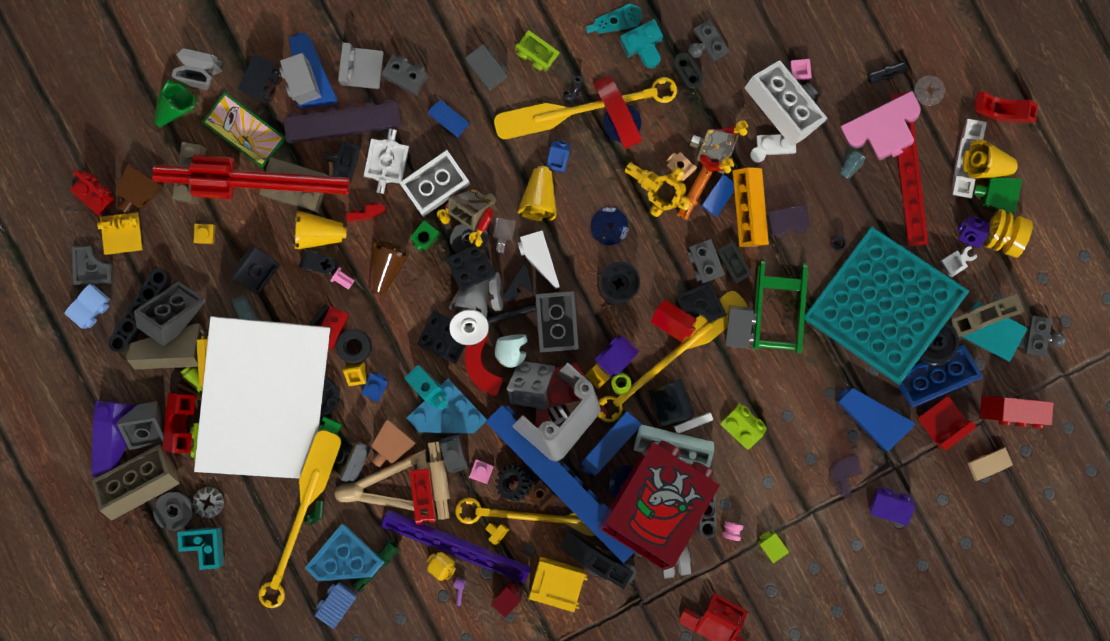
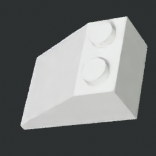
(537, 253)

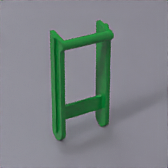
(782, 284)

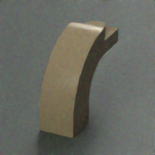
(987, 314)

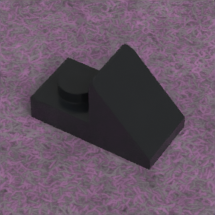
(522, 279)

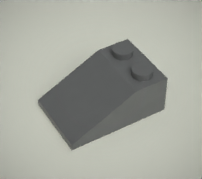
(168, 312)

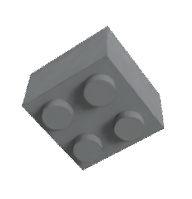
(300, 79)

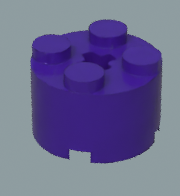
(617, 357)

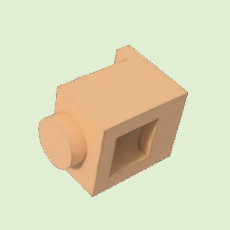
(688, 167)

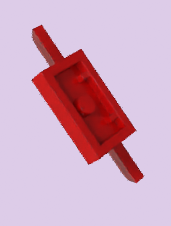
(719, 622)

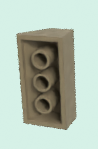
(134, 482)

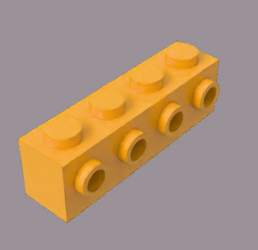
(750, 207)

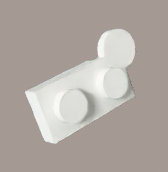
(771, 146)

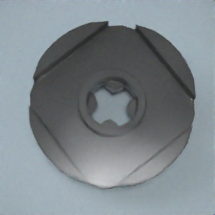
(184, 513)

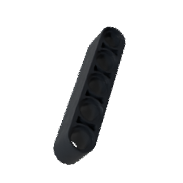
(140, 299)

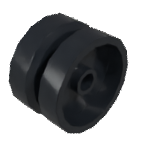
(947, 347)

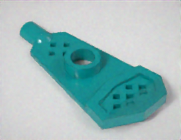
(622, 17)

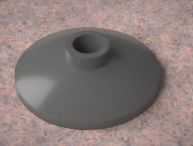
(460, 242)

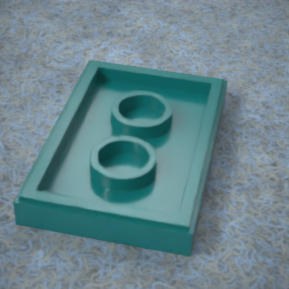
(999, 337)

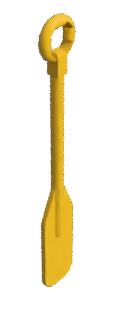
(547, 115)
(704, 334)
(311, 485)
(571, 520)

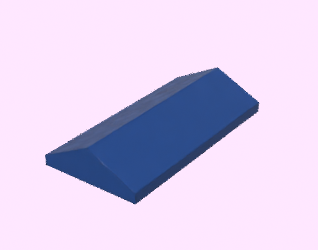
(929, 382)

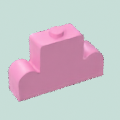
(885, 127)

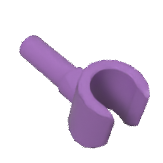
(459, 584)

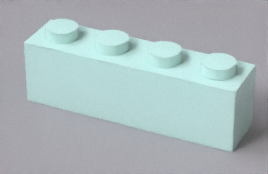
(691, 448)

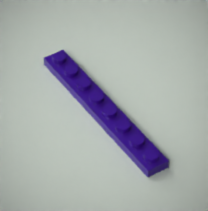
(456, 546)

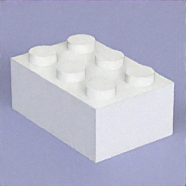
(435, 183)

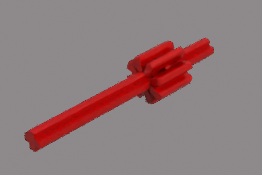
(218, 179)

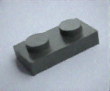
(734, 262)

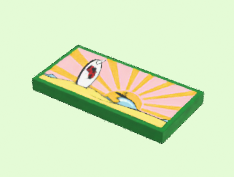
(244, 130)

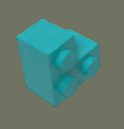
(207, 542)

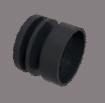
(628, 279)

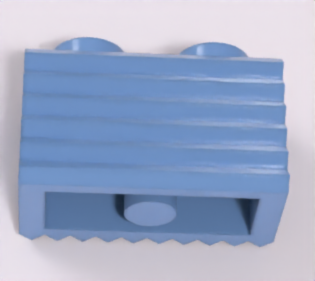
(336, 604)

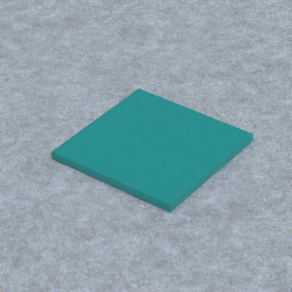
(886, 305)

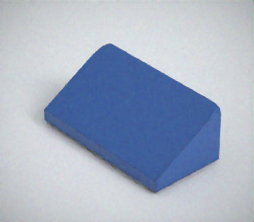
(448, 118)
(718, 196)

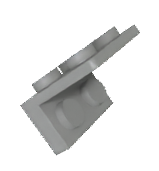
(360, 67)
(530, 385)

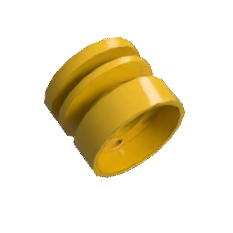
(1008, 233)

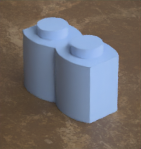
(88, 306)

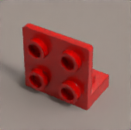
(91, 193)
(945, 423)

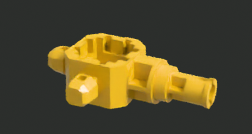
(653, 182)

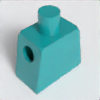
(430, 391)

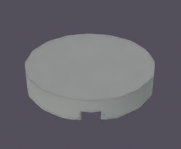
(496, 291)

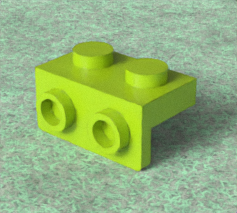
(536, 51)
(744, 426)

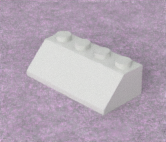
(785, 102)

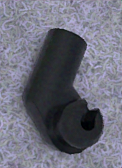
(576, 88)

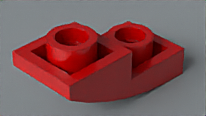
(372, 211)

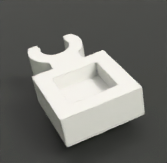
(957, 262)

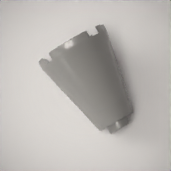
(472, 298)

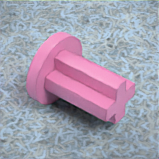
(342, 279)

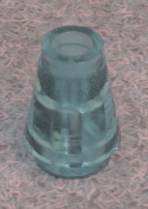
(852, 164)

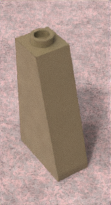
(175, 354)

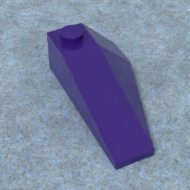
(107, 439)

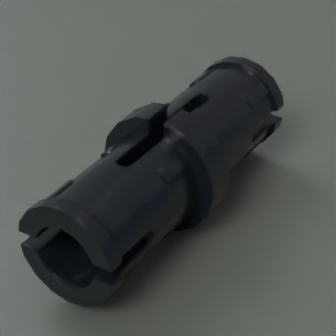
(887, 72)

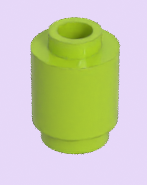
(621, 377)

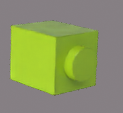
(772, 546)

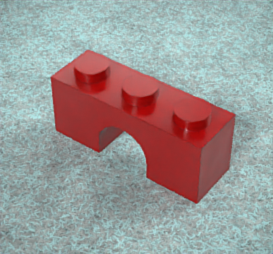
(178, 408)

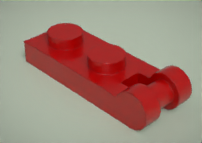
(422, 495)

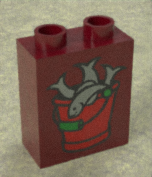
(660, 504)

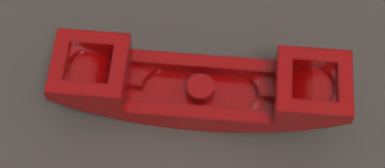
(617, 111)

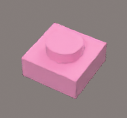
(801, 69)
(481, 471)

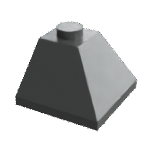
(143, 426)

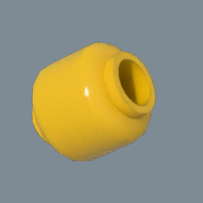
(441, 566)

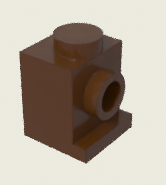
(548, 495)

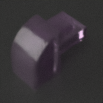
(843, 469)

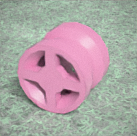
(732, 531)

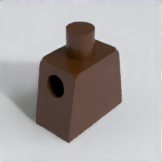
(136, 189)

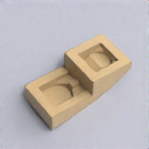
(990, 464)

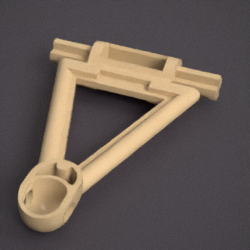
(354, 490)

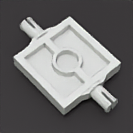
(386, 161)

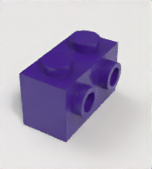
(892, 506)

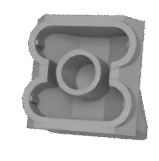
(197, 68)

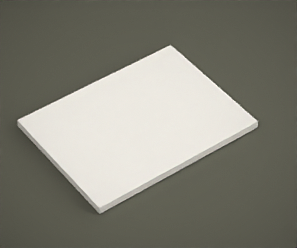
(260, 397)

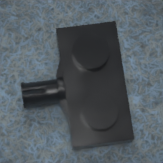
(344, 160)

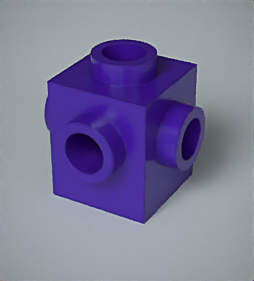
(973, 231)

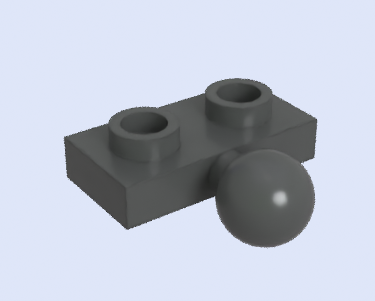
(709, 41)
(1040, 336)

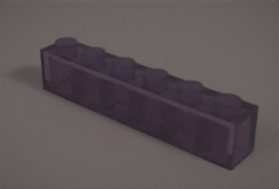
(342, 122)

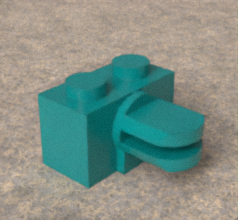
(643, 41)

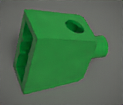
(999, 194)

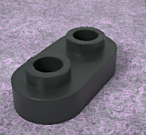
(688, 71)

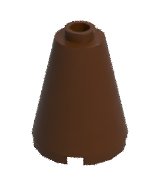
(384, 265)

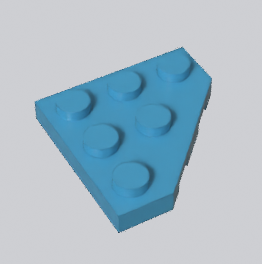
(456, 417)
(344, 558)

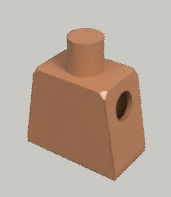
(391, 443)

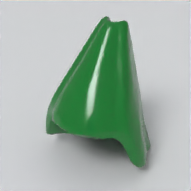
(173, 102)

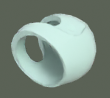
(508, 351)

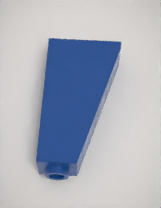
(303, 44)
(875, 419)
(610, 443)

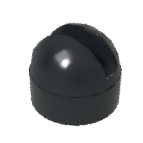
(837, 247)

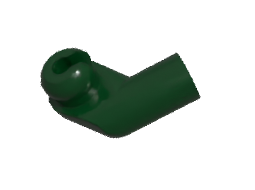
(316, 514)

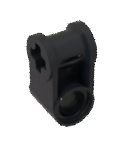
(315, 262)

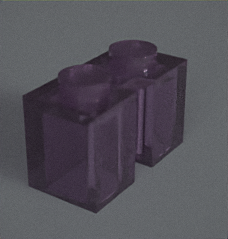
(788, 220)

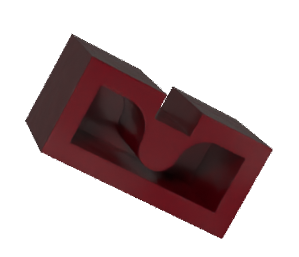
(507, 599)

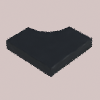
(703, 302)

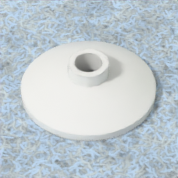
(469, 334)

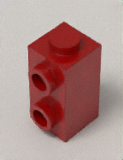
(336, 321)
(674, 321)

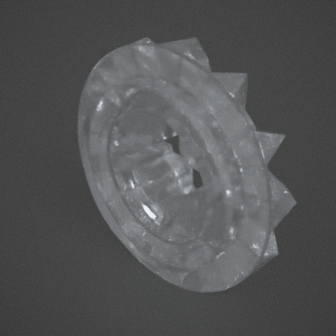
(923, 96)

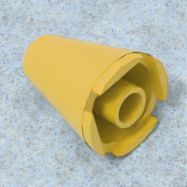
(988, 161)
(539, 196)
(316, 231)

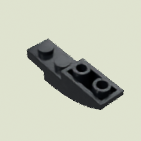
(595, 560)

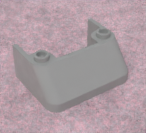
(557, 441)

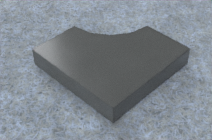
(88, 268)

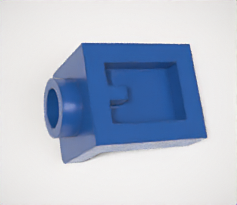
(558, 155)
(375, 386)

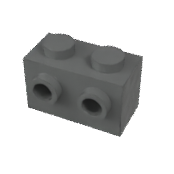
(486, 67)
(404, 74)
(705, 261)
(739, 326)

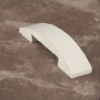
(962, 183)

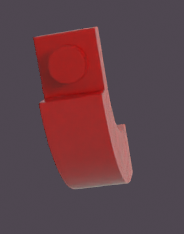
(1004, 109)
(479, 375)

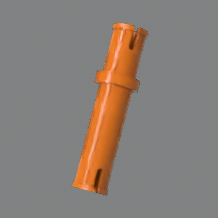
(695, 192)

